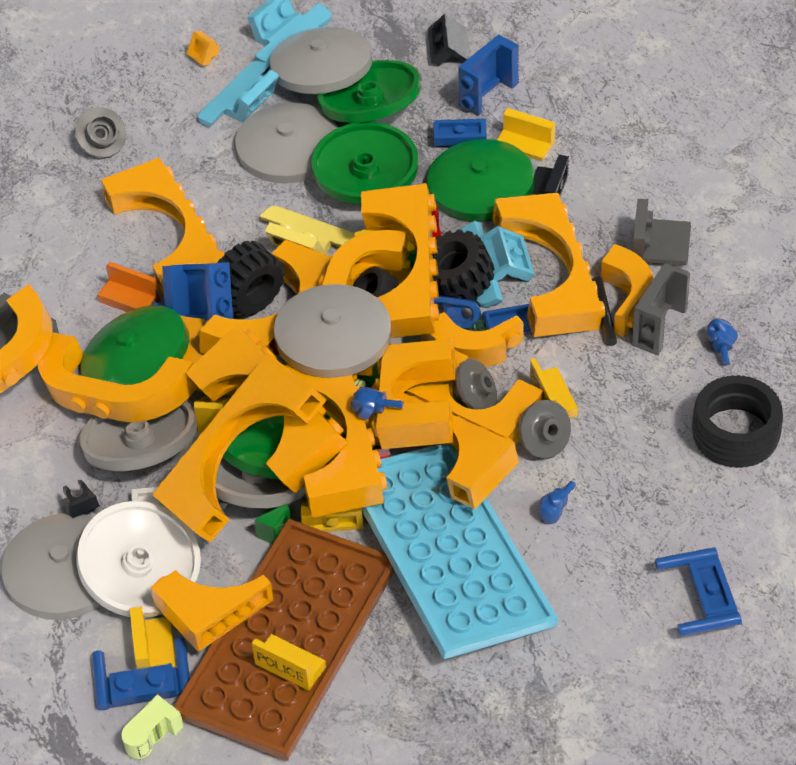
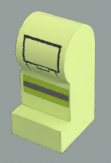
(150, 726)

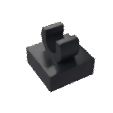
(80, 502)

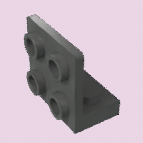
(660, 239)

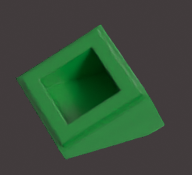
(270, 524)

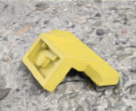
(302, 230)

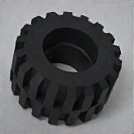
(462, 265)
(253, 276)

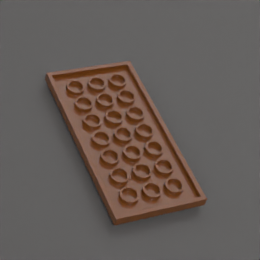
(320, 604)

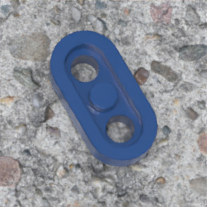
(454, 307)

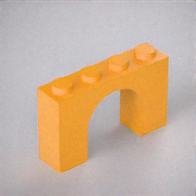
(401, 369)
(500, 419)

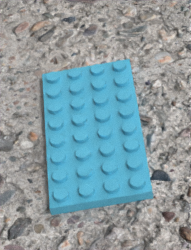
(454, 557)

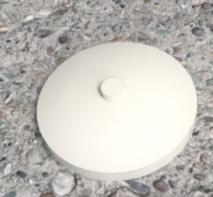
(130, 550)

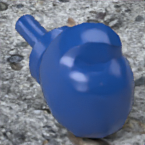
(722, 337)
(369, 401)
(552, 504)

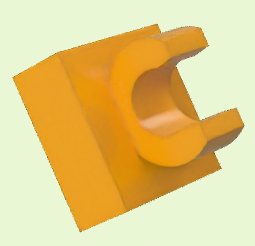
(202, 48)

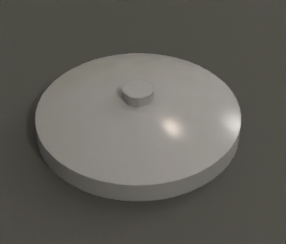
(321, 60)
(280, 141)
(332, 330)
(137, 445)
(250, 490)
(43, 571)

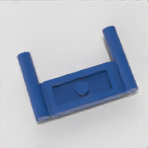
(710, 587)
(142, 683)

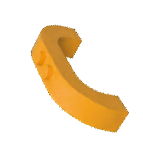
(375, 248)
(30, 340)
(110, 400)

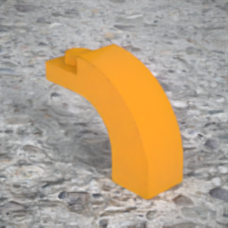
(632, 275)
(484, 346)

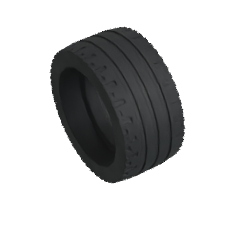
(737, 394)

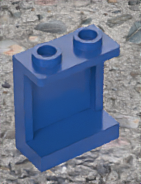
(486, 69)
(198, 289)

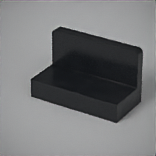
(447, 39)
(552, 179)

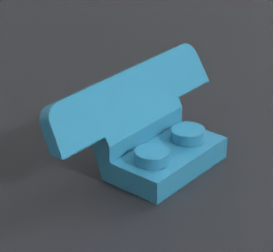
(277, 21)
(242, 94)
(508, 256)

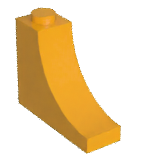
(205, 611)

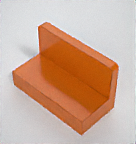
(128, 288)

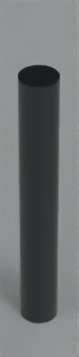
(607, 323)

